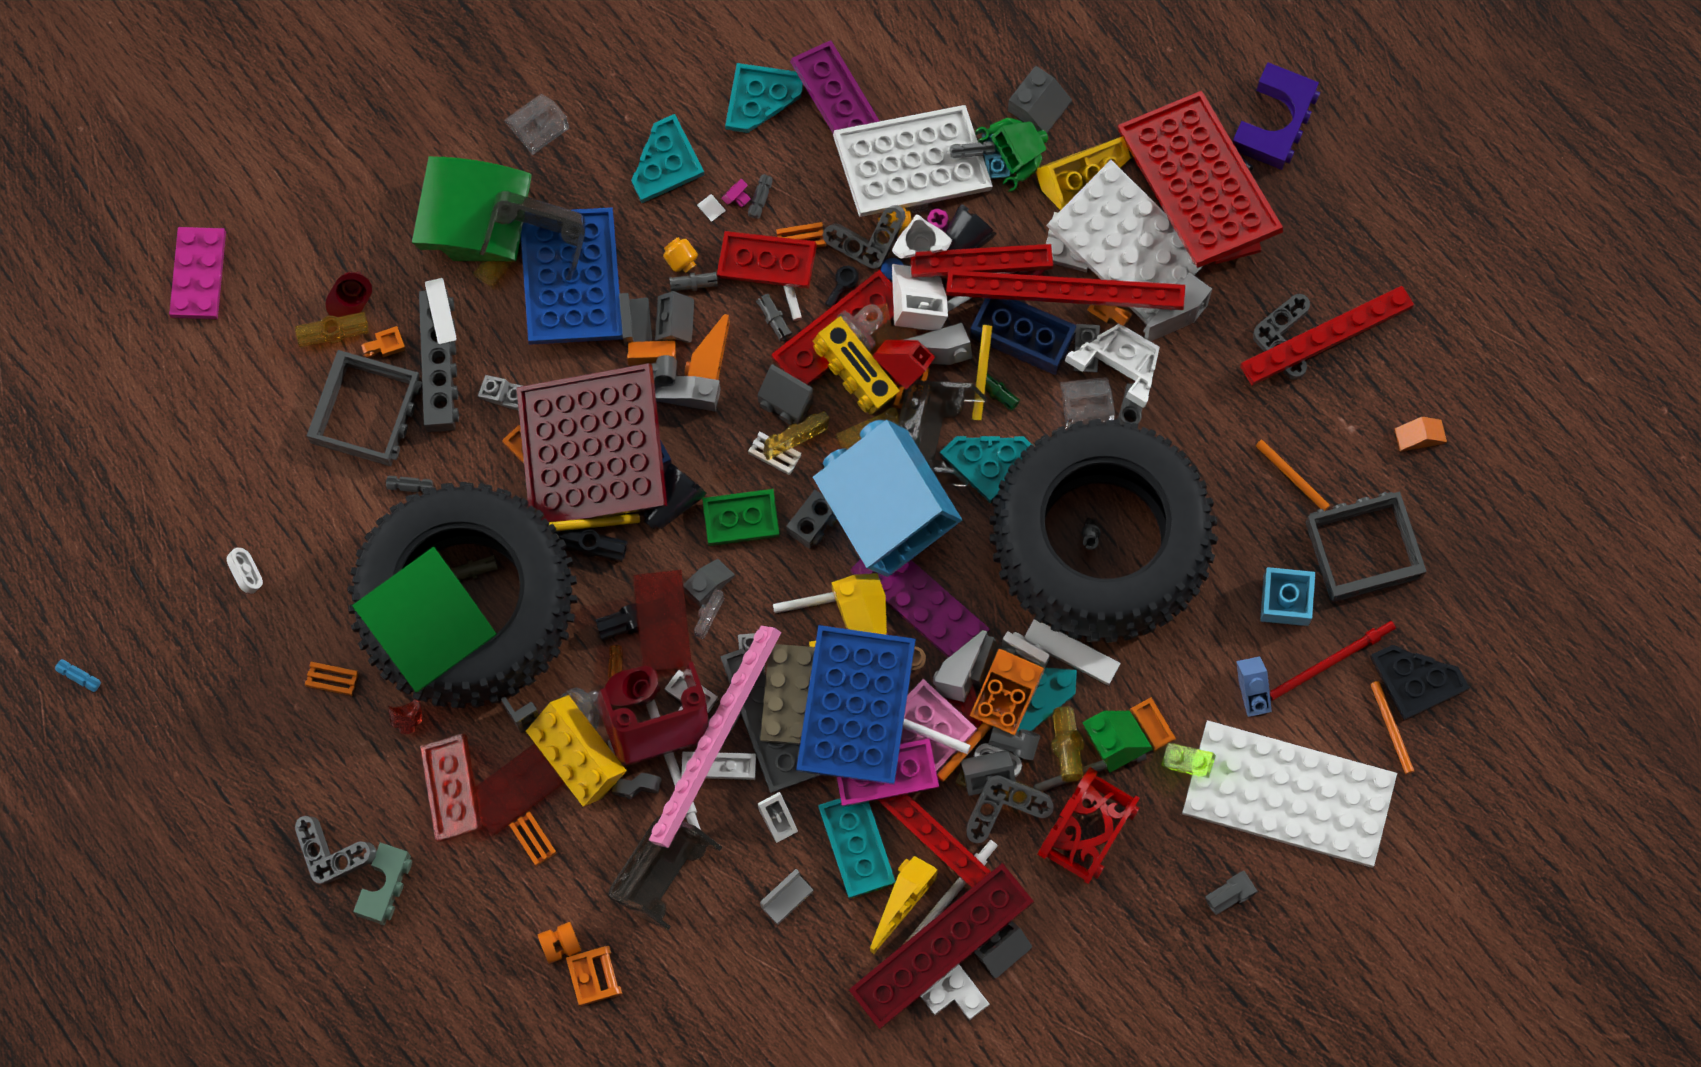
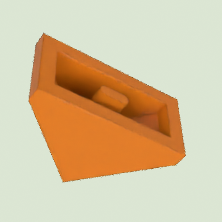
(1420, 434)

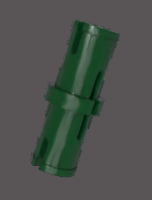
(1000, 393)

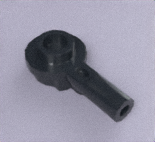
(846, 278)

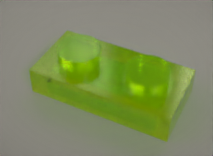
(1188, 760)

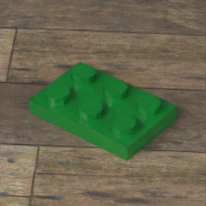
(740, 517)

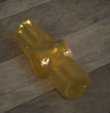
(317, 332)
(1067, 744)

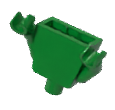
(1018, 145)

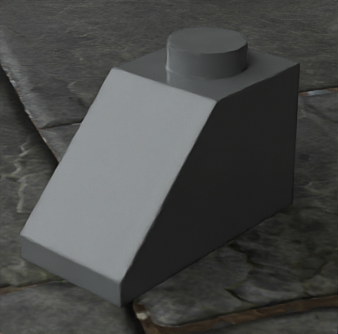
(705, 580)

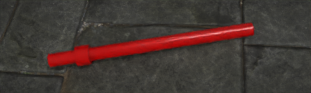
(1371, 637)

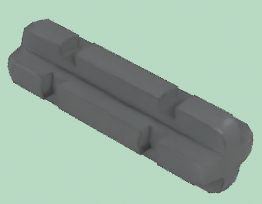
(972, 149)
(760, 196)
(407, 484)

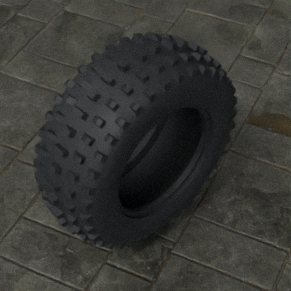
(1116, 457)
(489, 520)

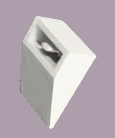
(918, 300)

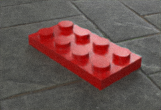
(766, 259)

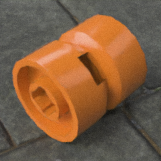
(568, 942)

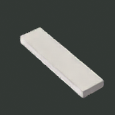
(1073, 652)

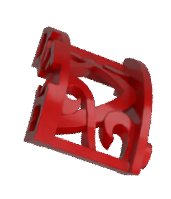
(1089, 790)

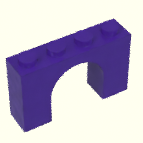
(1298, 95)

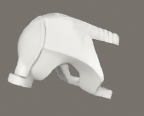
(920, 237)

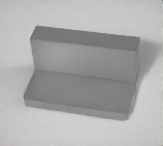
(786, 897)

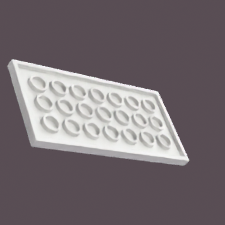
(1291, 794)

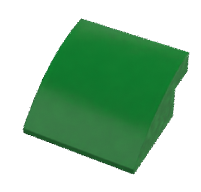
(458, 206)
(424, 619)

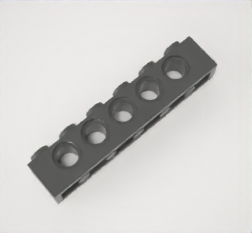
(434, 418)

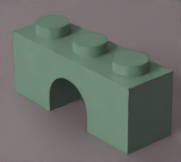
(378, 904)

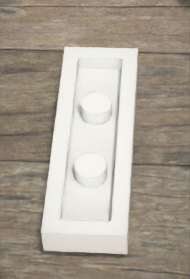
(728, 765)

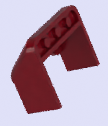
(661, 735)

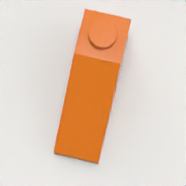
(708, 356)

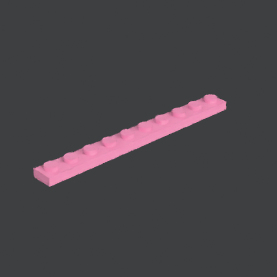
(714, 737)

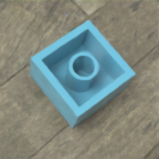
(1287, 596)

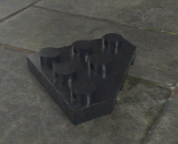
(1417, 680)

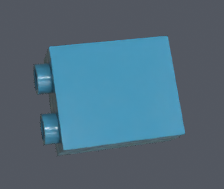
(886, 497)

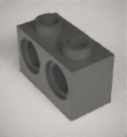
(807, 517)

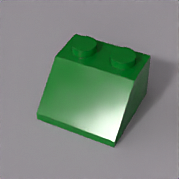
(1116, 737)

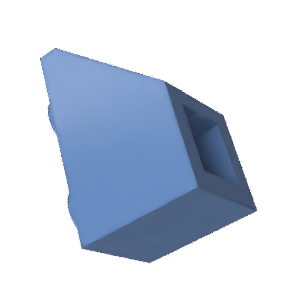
(1254, 686)

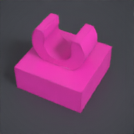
(736, 193)

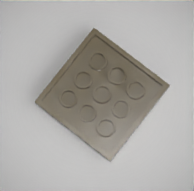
(786, 693)

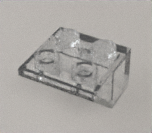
(538, 123)
(1087, 401)

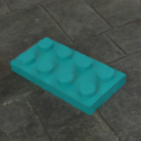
(857, 847)

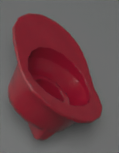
(348, 294)
(633, 686)

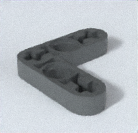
(874, 244)
(1276, 330)
(999, 798)
(324, 858)

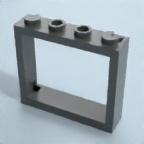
(331, 389)
(1363, 506)

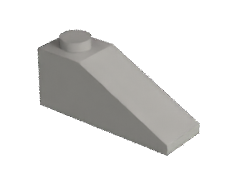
(947, 344)
(690, 392)
(955, 674)

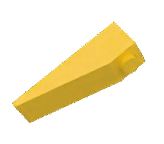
(1068, 175)
(861, 602)
(911, 884)

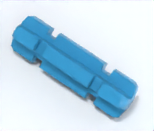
(77, 675)

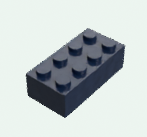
(1025, 332)

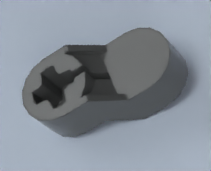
(642, 782)

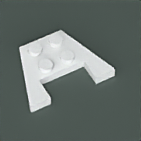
(1124, 352)

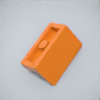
(649, 351)

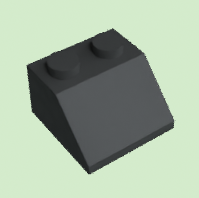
(1039, 100)
(785, 396)

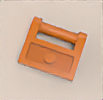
(585, 977)

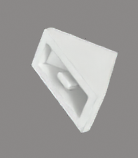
(777, 817)

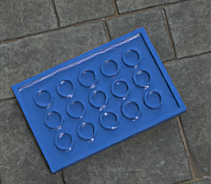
(588, 303)
(856, 705)

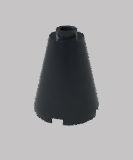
(968, 230)
(680, 495)

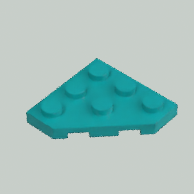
(759, 95)
(665, 161)
(984, 460)
(1053, 691)

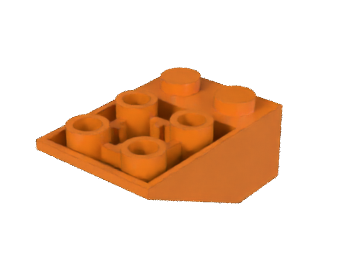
(1007, 691)

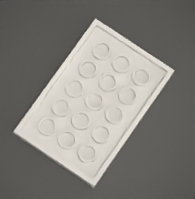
(910, 160)
(1122, 233)

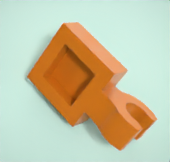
(1105, 313)
(386, 341)

